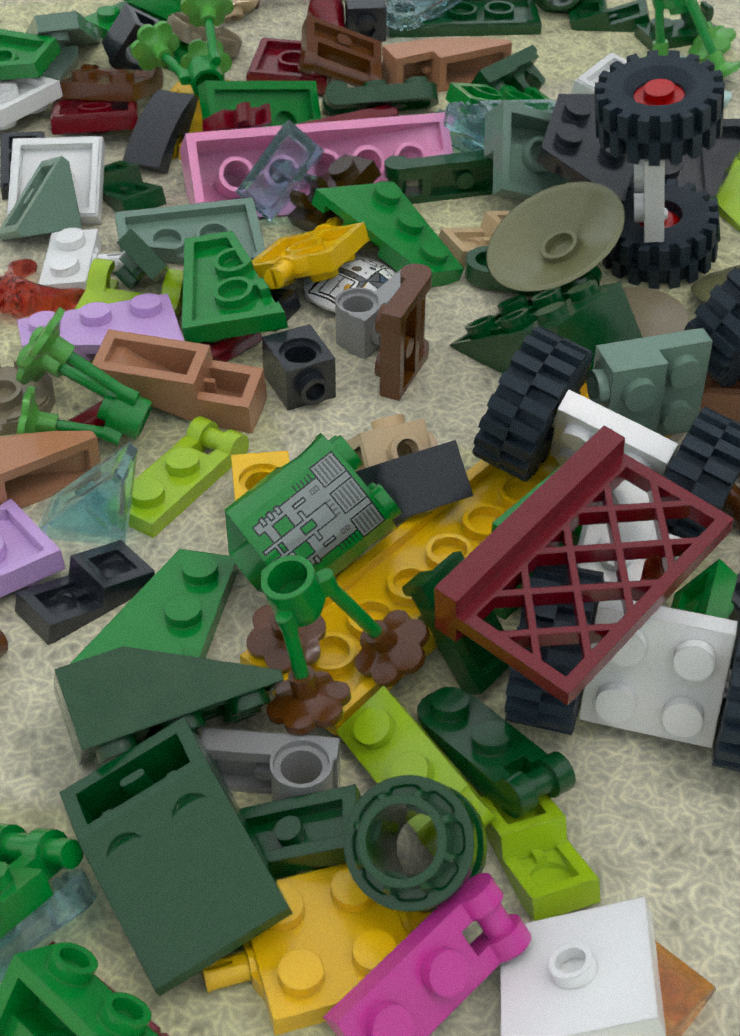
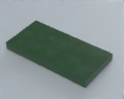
(479, 19)

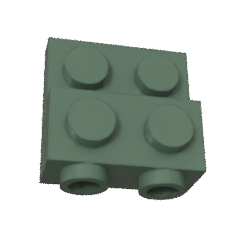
(514, 143)
(653, 379)

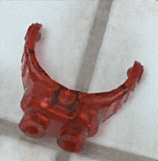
(25, 297)

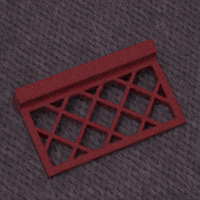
(531, 539)

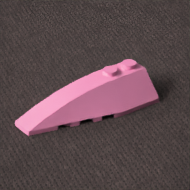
(220, 160)

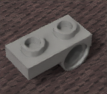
(356, 316)
(274, 761)

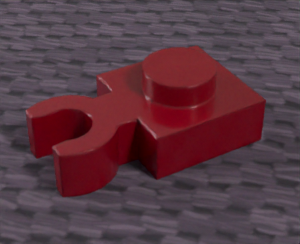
(240, 118)

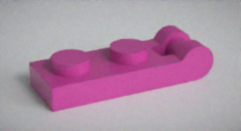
(433, 966)

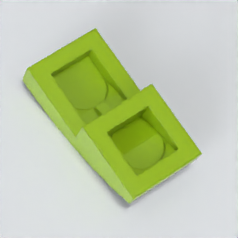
(541, 861)

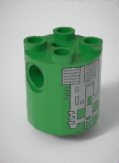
(311, 511)

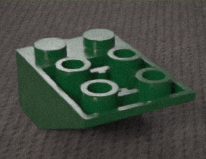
(583, 315)
(136, 692)
(174, 855)

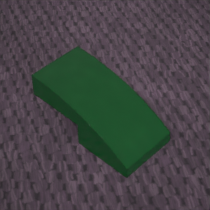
(596, 16)
(126, 190)

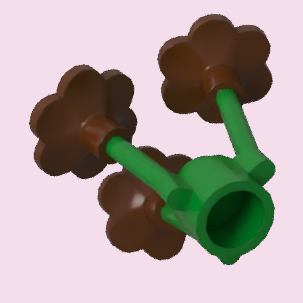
(289, 638)

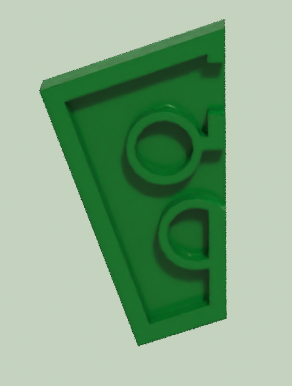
(392, 226)

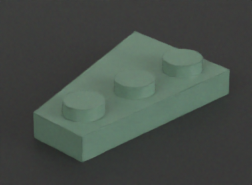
(67, 28)
(168, 226)

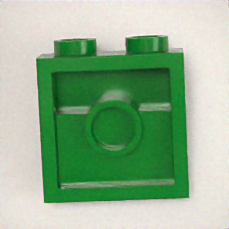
(59, 995)

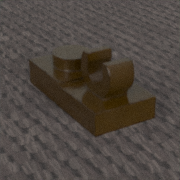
(342, 172)

